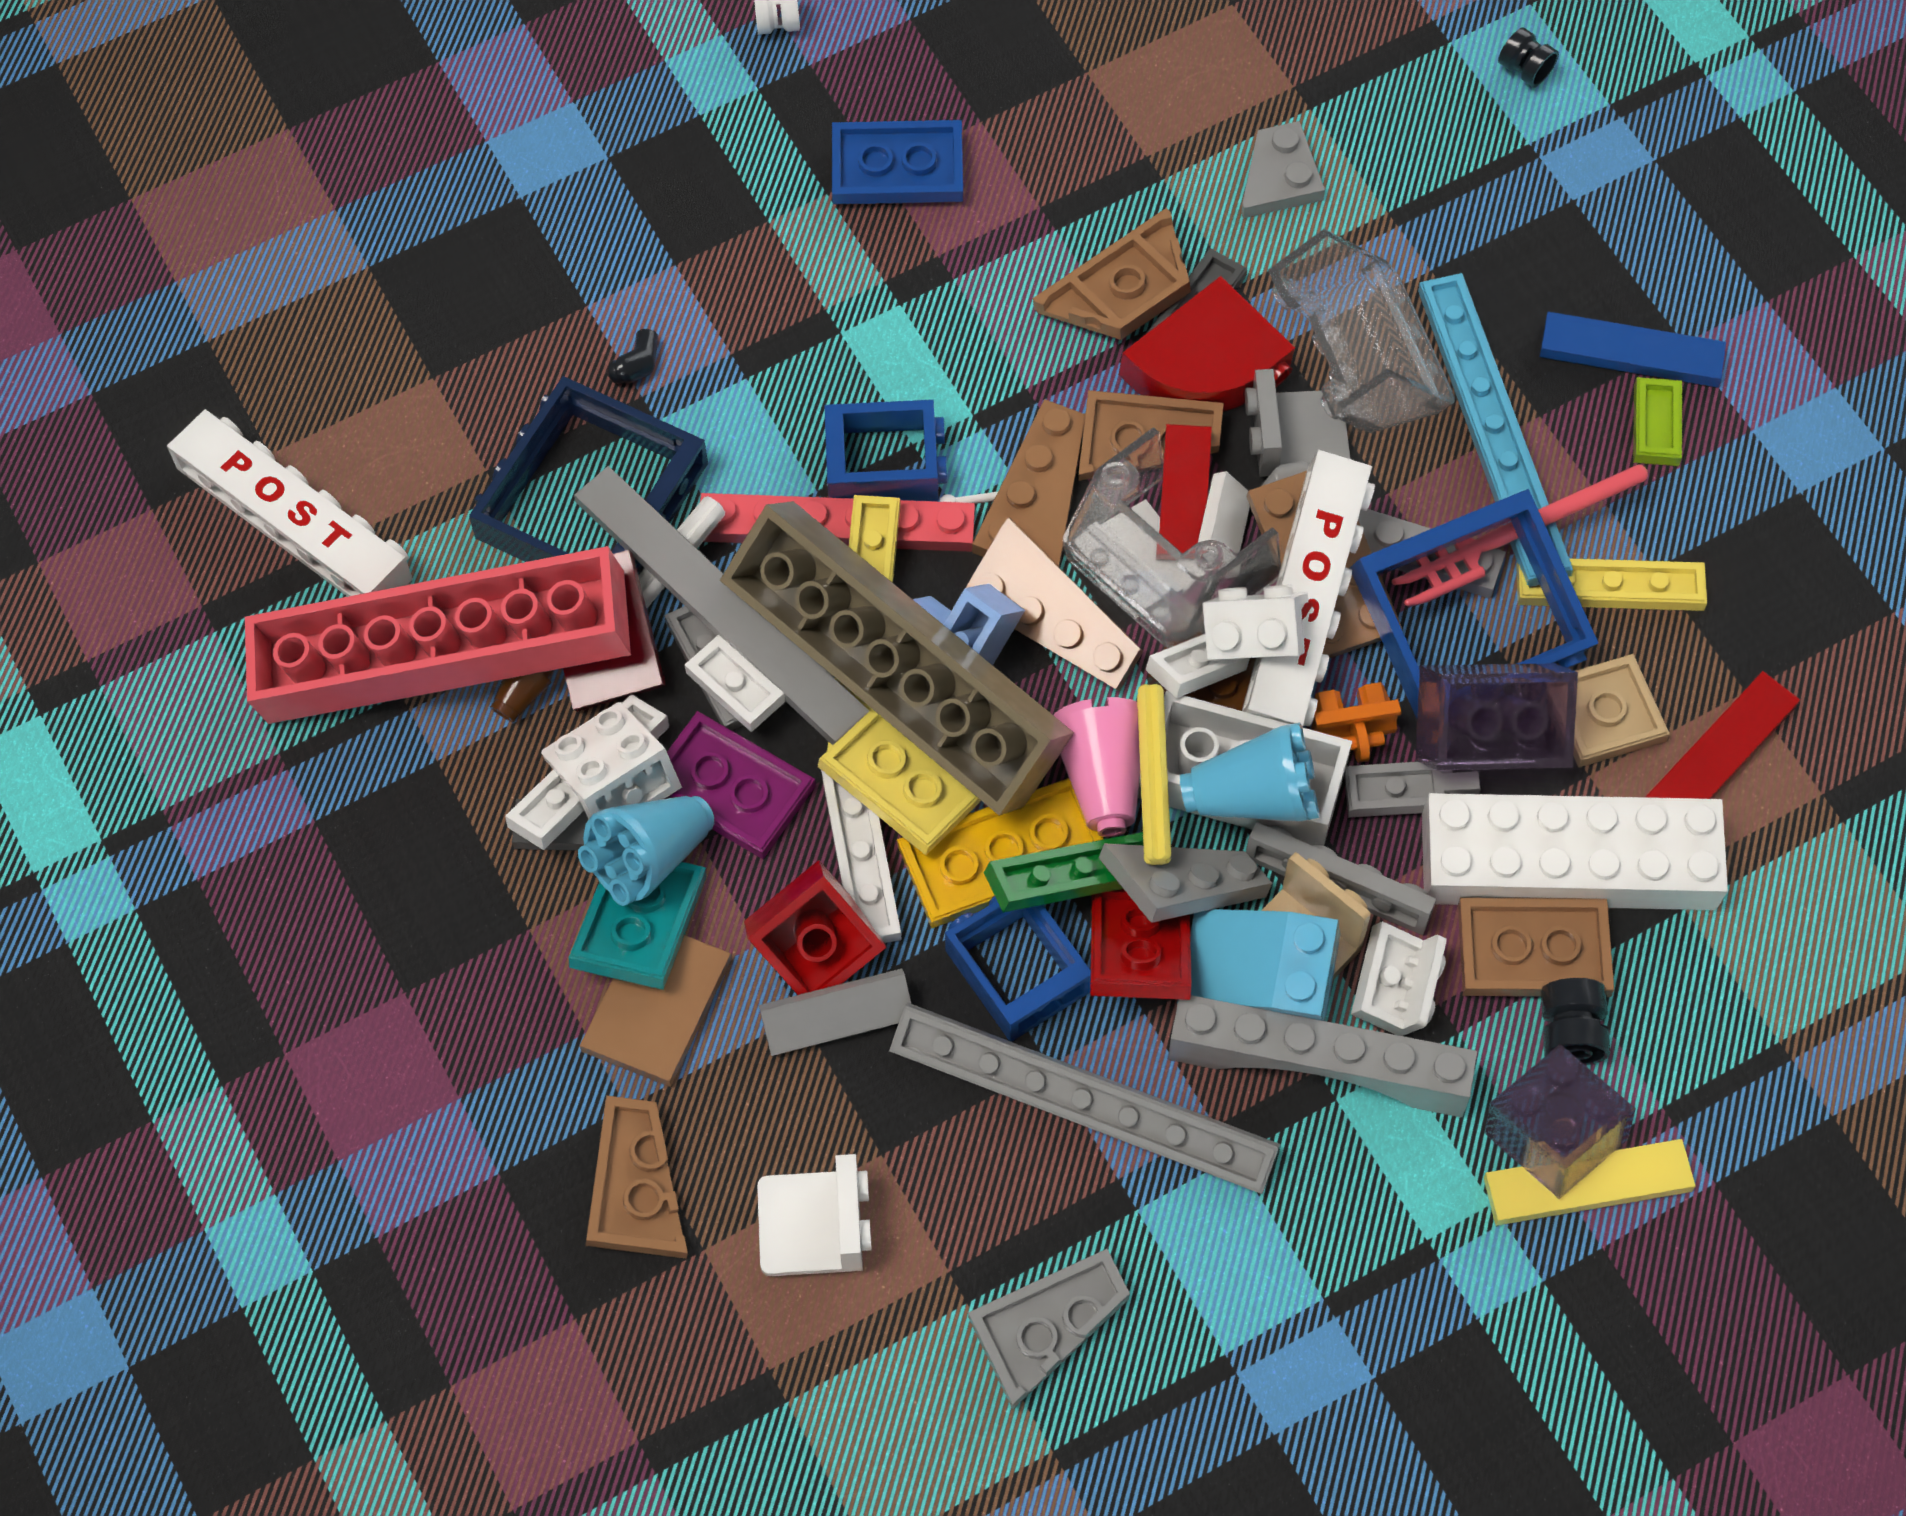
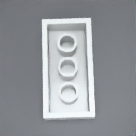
(1204, 730)

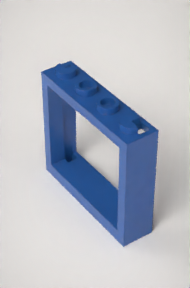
(1540, 552)

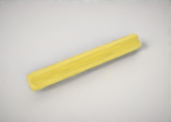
(1154, 775)

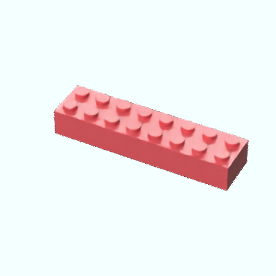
(437, 635)

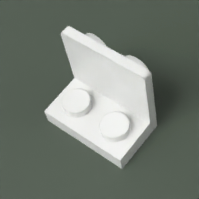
(613, 762)

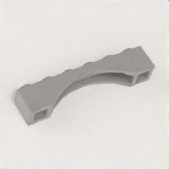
(1404, 1068)

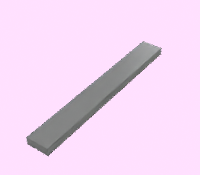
(698, 586)
(1085, 1098)

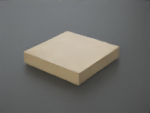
(1614, 712)

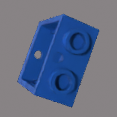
(881, 417)
(1039, 1002)

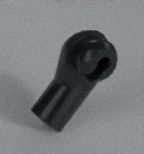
(636, 363)

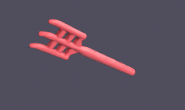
(1471, 549)

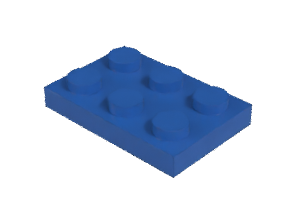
(897, 162)

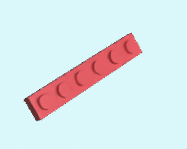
(921, 523)

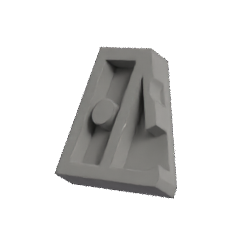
(1281, 172)

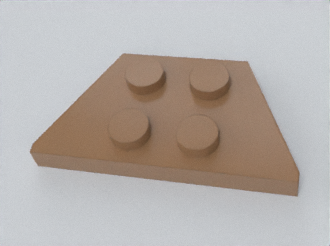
(1122, 283)

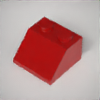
(813, 932)

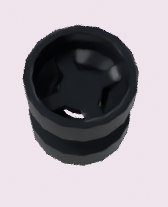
(1528, 57)

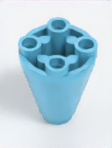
(1256, 780)
(642, 843)

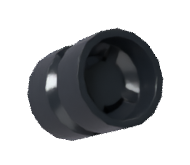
(1574, 1018)

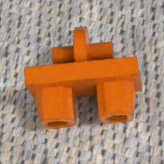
(1362, 723)

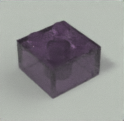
(1559, 1121)

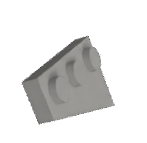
(1189, 883)
(1047, 1321)

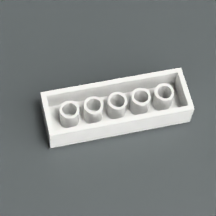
(1575, 847)

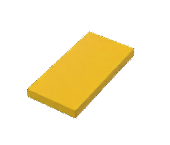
(952, 874)

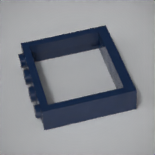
(535, 440)

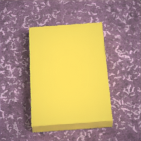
(898, 782)

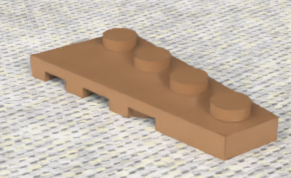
(1039, 482)

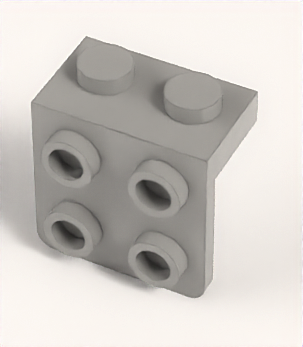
(1290, 425)

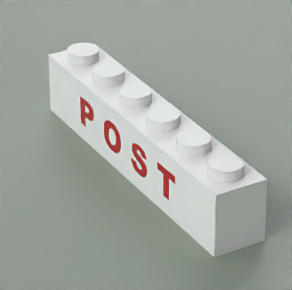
(287, 508)
(1313, 563)

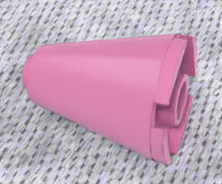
(1103, 762)

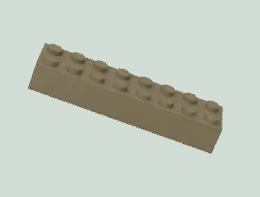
(896, 657)

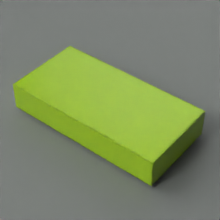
(1657, 421)

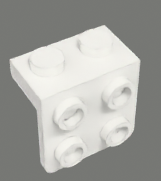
(813, 1221)

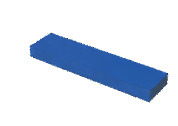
(1633, 349)

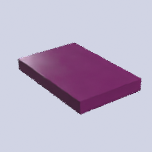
(743, 784)

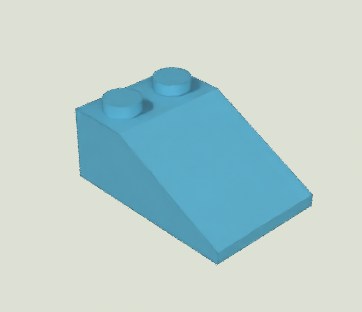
(1265, 959)

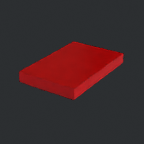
(1135, 955)

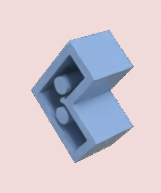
(979, 618)

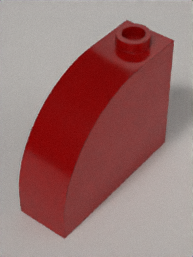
(1207, 350)

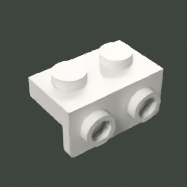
(1254, 624)
(1399, 979)

